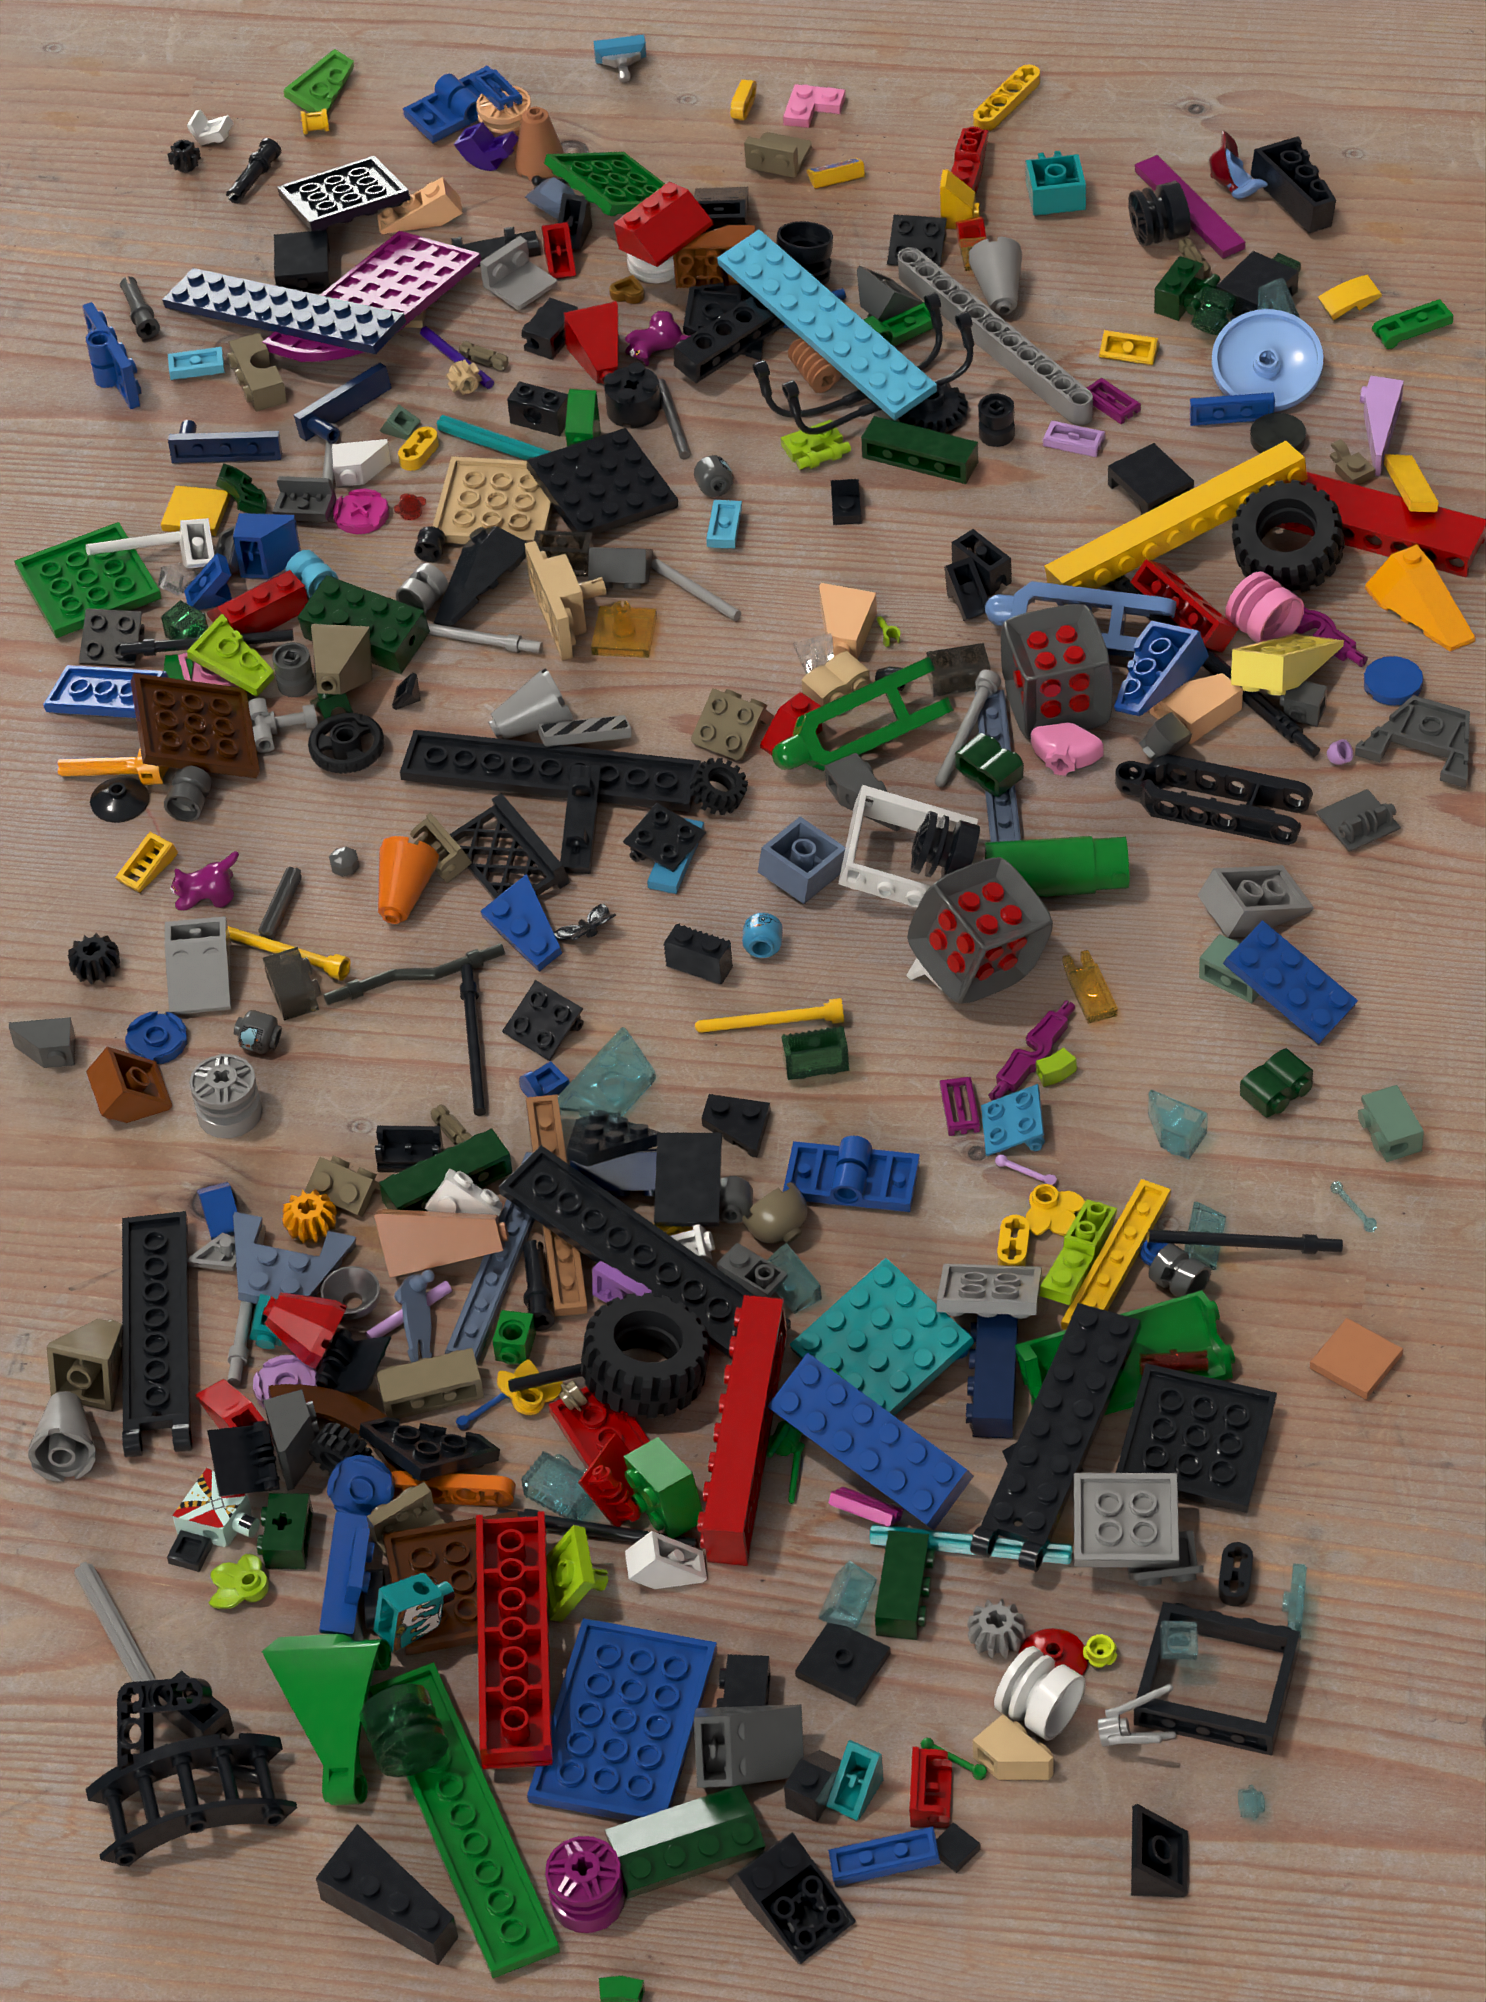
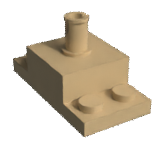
(560, 596)

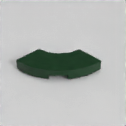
(245, 493)

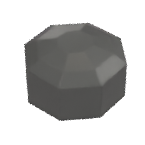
(344, 861)

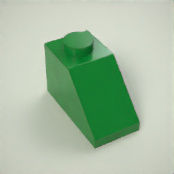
(582, 416)

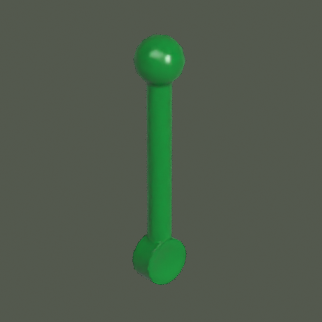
(979, 1771)

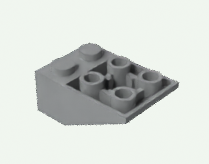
(198, 965)

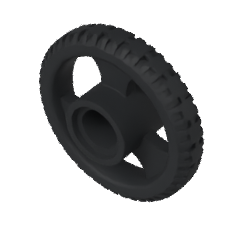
(345, 742)

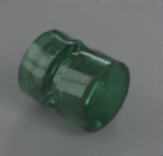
(1213, 312)

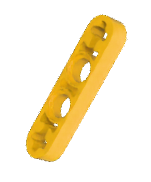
(1024, 79)

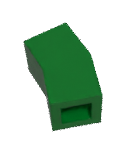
(621, 1989)

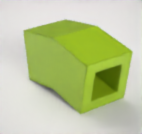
(1056, 1067)

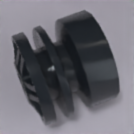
(1159, 213)
(809, 246)
(943, 847)

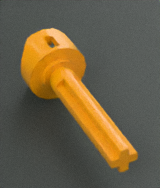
(113, 766)

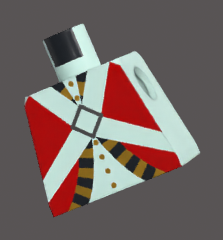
(215, 1516)

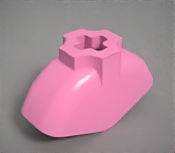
(1066, 747)

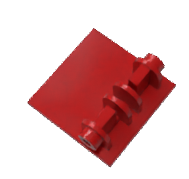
(608, 1485)

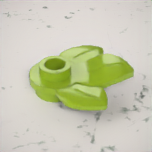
(239, 1582)

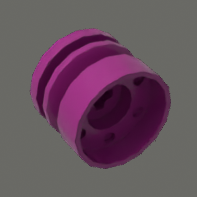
(590, 1900)

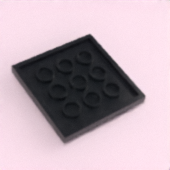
(343, 193)
(602, 483)
(1201, 1431)

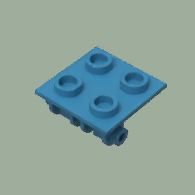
(1013, 1121)

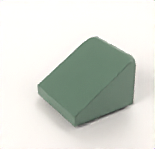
(400, 423)

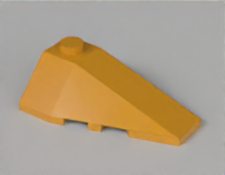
(1417, 593)

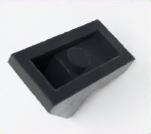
(845, 501)
(966, 587)

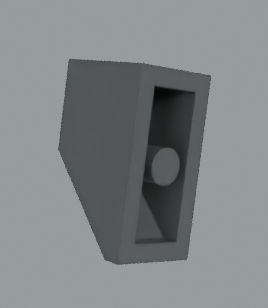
(45, 1041)

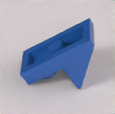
(210, 585)

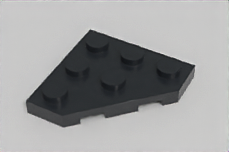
(606, 1137)
(428, 1450)

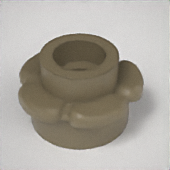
(572, 1396)

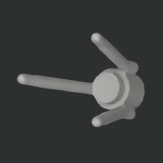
(1117, 1731)

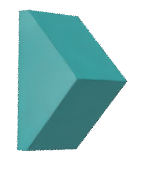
(856, 1780)

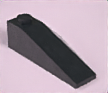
(477, 570)

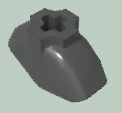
(1165, 737)

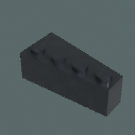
(385, 1897)

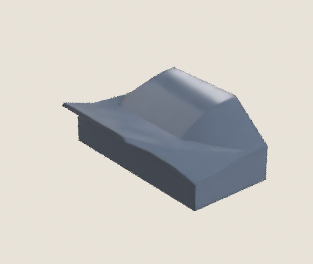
(549, 195)

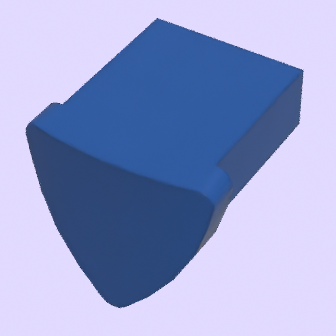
(543, 1081)

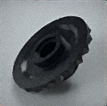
(940, 411)

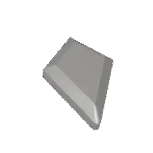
(216, 1254)

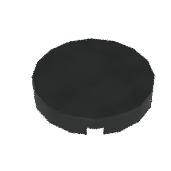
(1276, 428)

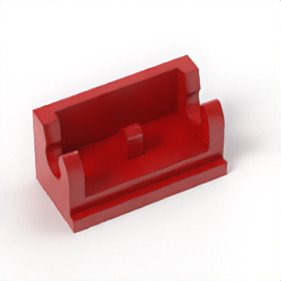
(930, 1788)

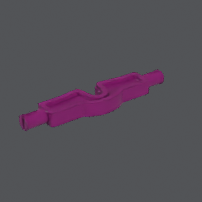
(1327, 629)
(1041, 1040)

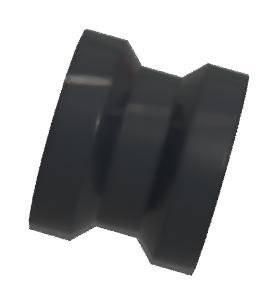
(430, 544)

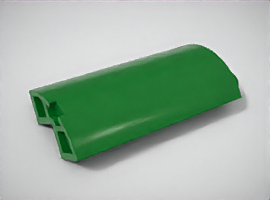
(1178, 1324)

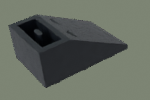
(724, 205)
(791, 1898)

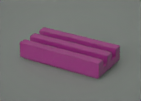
(1108, 402)
(962, 1125)

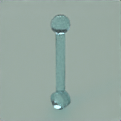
(1369, 1223)

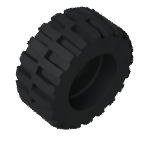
(1283, 505)
(640, 1385)

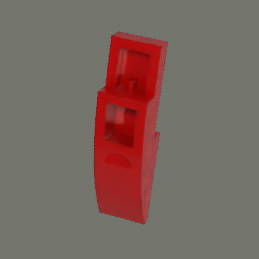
(970, 156)

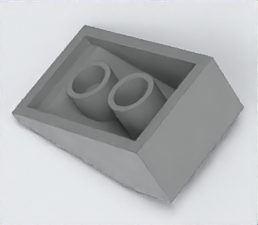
(1247, 895)

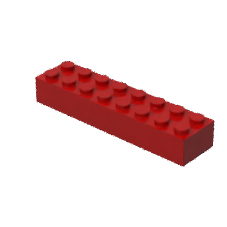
(743, 1431)

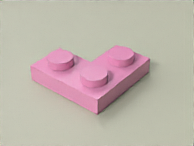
(807, 100)

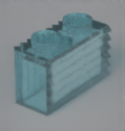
(555, 1485)

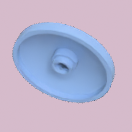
(1266, 355)

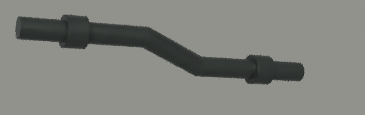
(356, 988)

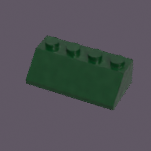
(686, 1841)

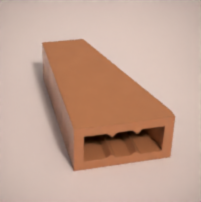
(433, 1239)

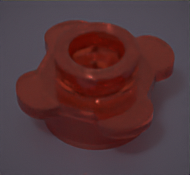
(410, 506)

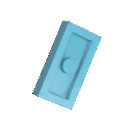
(196, 363)
(724, 524)

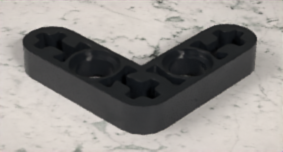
(150, 1704)

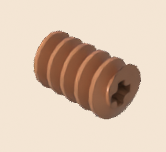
(813, 366)

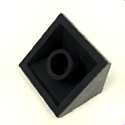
(1158, 1856)

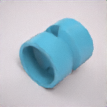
(309, 570)

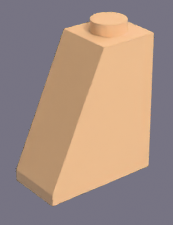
(847, 616)
(1202, 704)

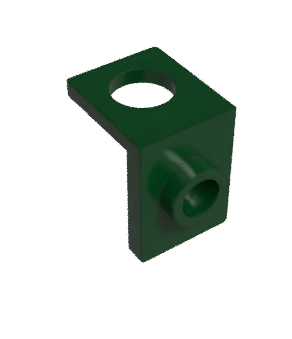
(328, 702)

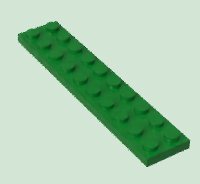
(477, 1844)

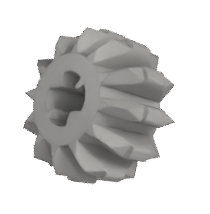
(996, 1628)

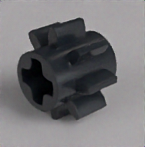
(184, 156)

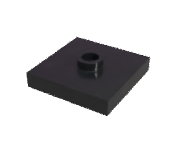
(843, 1662)

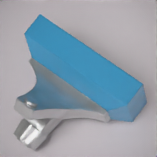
(620, 53)

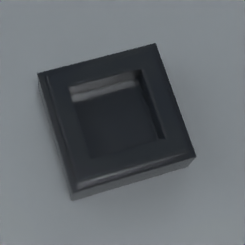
(189, 1551)
(956, 1847)

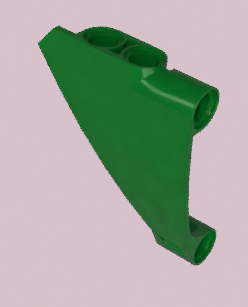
(326, 1688)

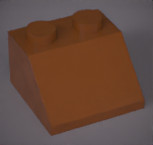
(127, 1086)

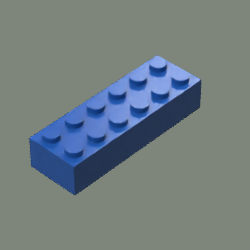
(870, 1441)

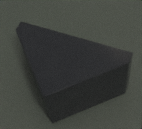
(577, 213)

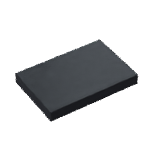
(688, 1179)

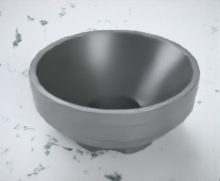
(353, 1283)

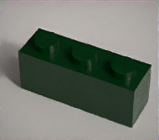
(904, 1585)

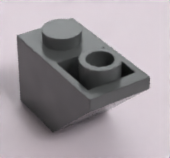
(751, 1271)

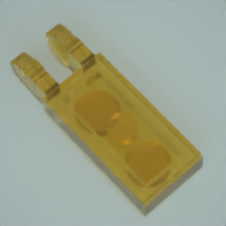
(1090, 988)

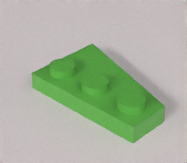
(321, 83)

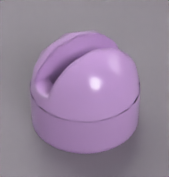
(1340, 752)

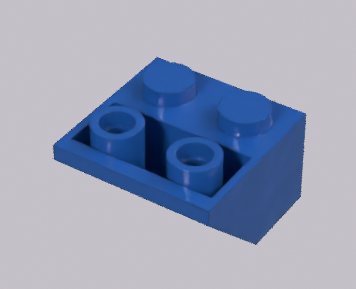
(265, 543)

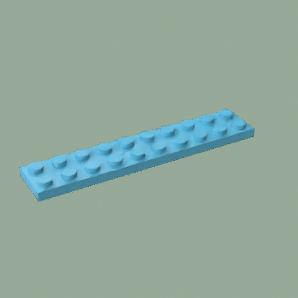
(827, 324)

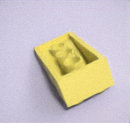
(1280, 662)

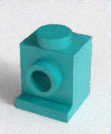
(259, 1331)

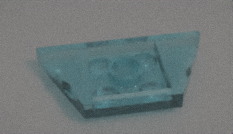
(610, 1079)

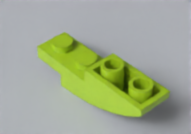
(1079, 1251)

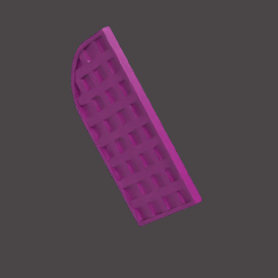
(398, 276)

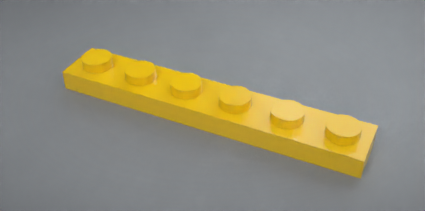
(1121, 1248)

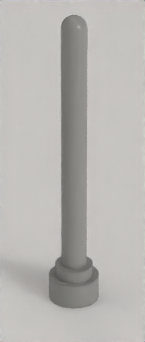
(986, 685)

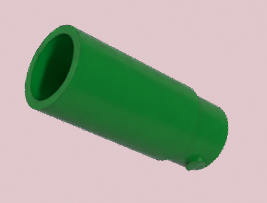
(1067, 863)

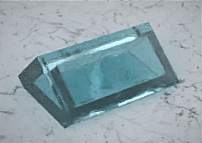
(1205, 1220)
(801, 1286)
(848, 1596)

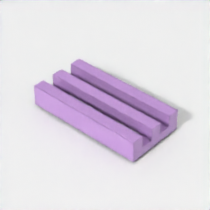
(1073, 438)

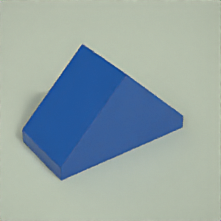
(218, 1208)

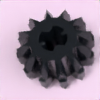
(94, 958)

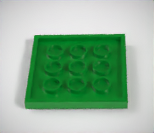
(606, 178)
(69, 580)

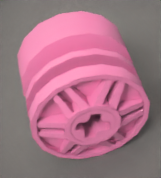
(1264, 608)

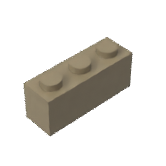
(430, 1384)

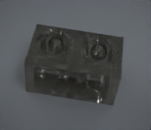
(957, 668)

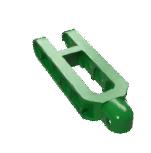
(806, 747)

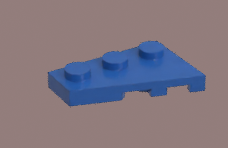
(523, 923)

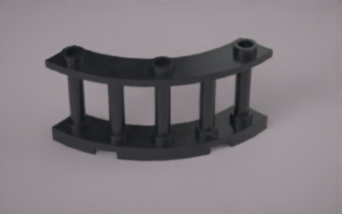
(180, 1759)

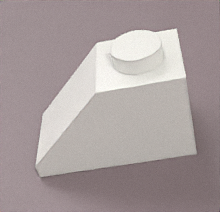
(359, 461)
(196, 542)
(664, 1562)

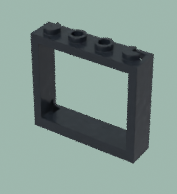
(1211, 1725)

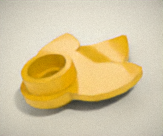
(1054, 1214)
(537, 1395)

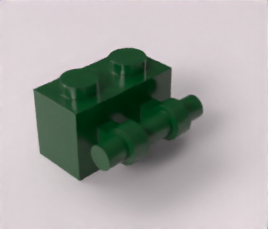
(1182, 288)

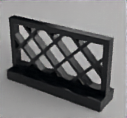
(523, 836)

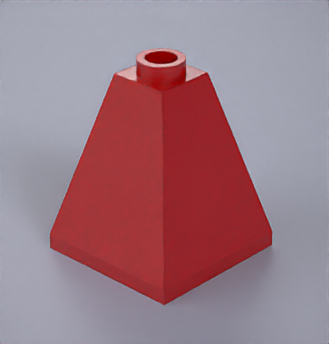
(594, 338)

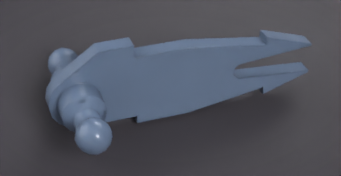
(416, 1313)

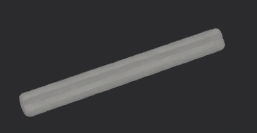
(112, 1623)

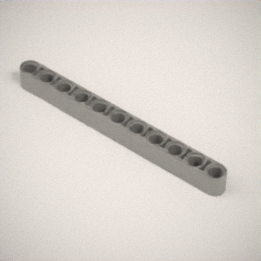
(998, 338)

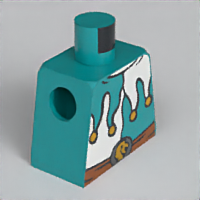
(410, 1609)

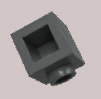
(1305, 703)

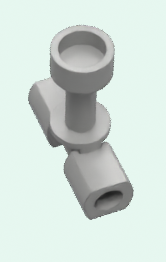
(266, 723)

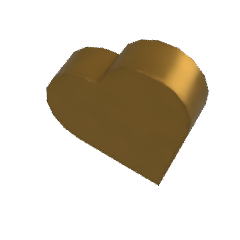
(627, 290)

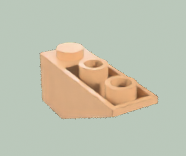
(427, 208)

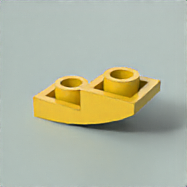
(1350, 294)

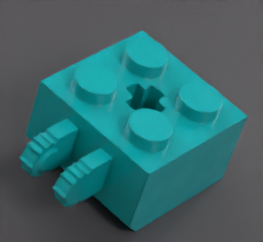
(1055, 184)

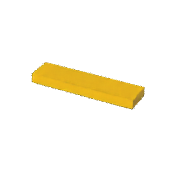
(1411, 483)

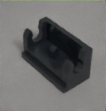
(405, 1146)

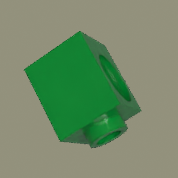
(514, 1337)

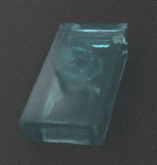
(1294, 1600)

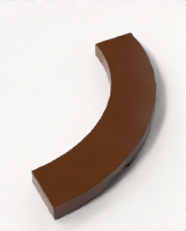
(339, 1408)

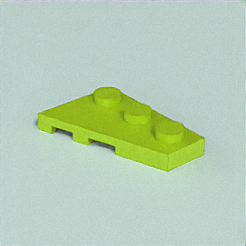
(228, 656)

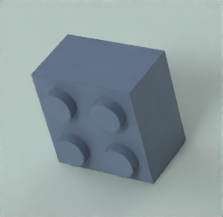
(801, 860)

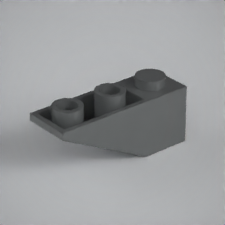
(845, 781)

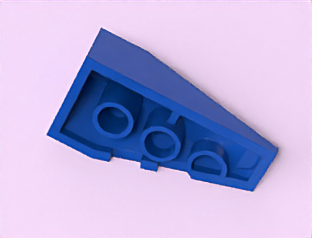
(1162, 663)

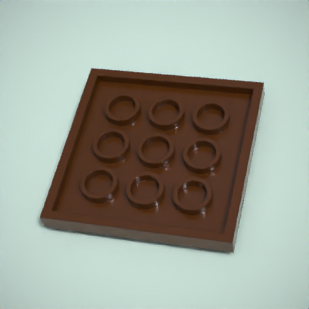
(194, 725)
(448, 1555)

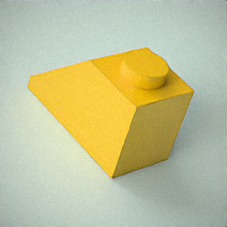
(956, 200)

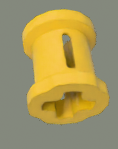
(314, 121)

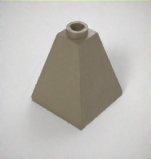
(341, 657)
(87, 1363)

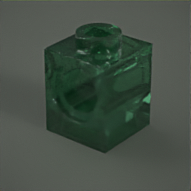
(183, 622)

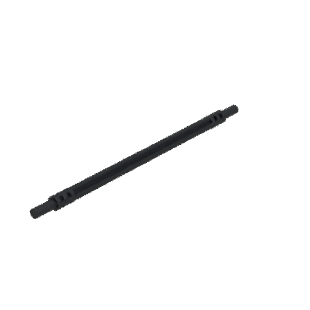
(1255, 700)

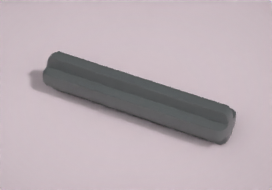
(280, 903)

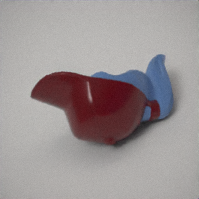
(1229, 171)

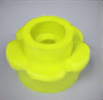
(1100, 1643)

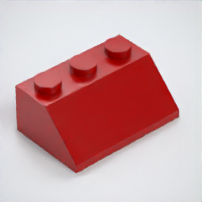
(661, 224)
(264, 605)

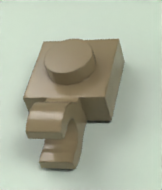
(1349, 467)

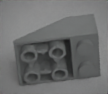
(747, 1744)

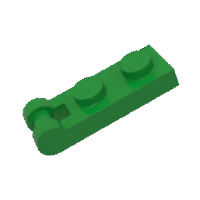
(1412, 323)

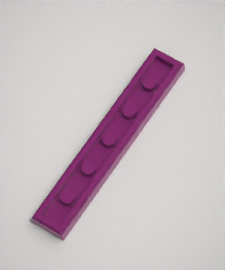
(1202, 216)

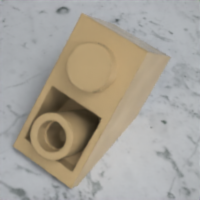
(1011, 1753)

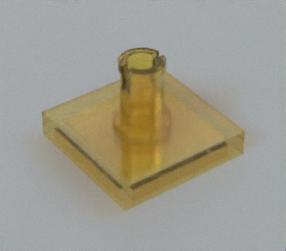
(623, 631)

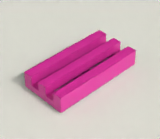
(865, 1506)

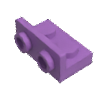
(612, 1283)

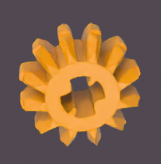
(309, 1216)

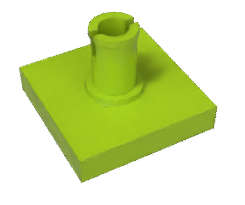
(571, 1573)

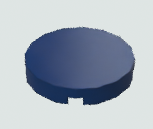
(1393, 680)
(156, 1036)
(360, 1485)

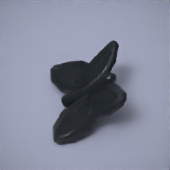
(596, 917)

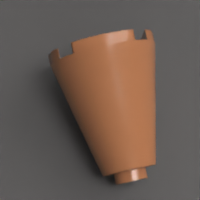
(535, 141)

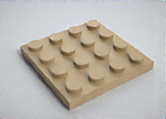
(490, 495)

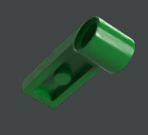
(904, 325)

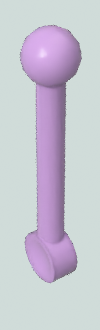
(1001, 1161)

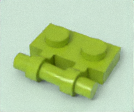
(814, 449)

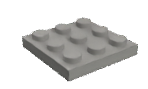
(989, 1290)
(1126, 1520)

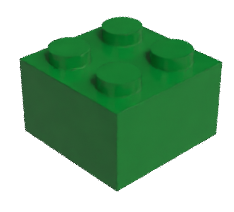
(663, 1488)

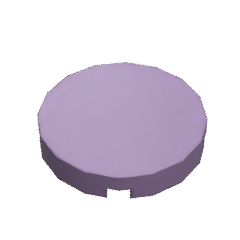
(281, 1370)

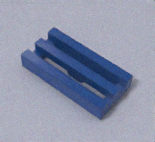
(493, 92)

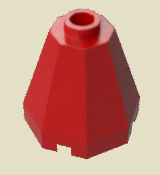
(304, 1323)

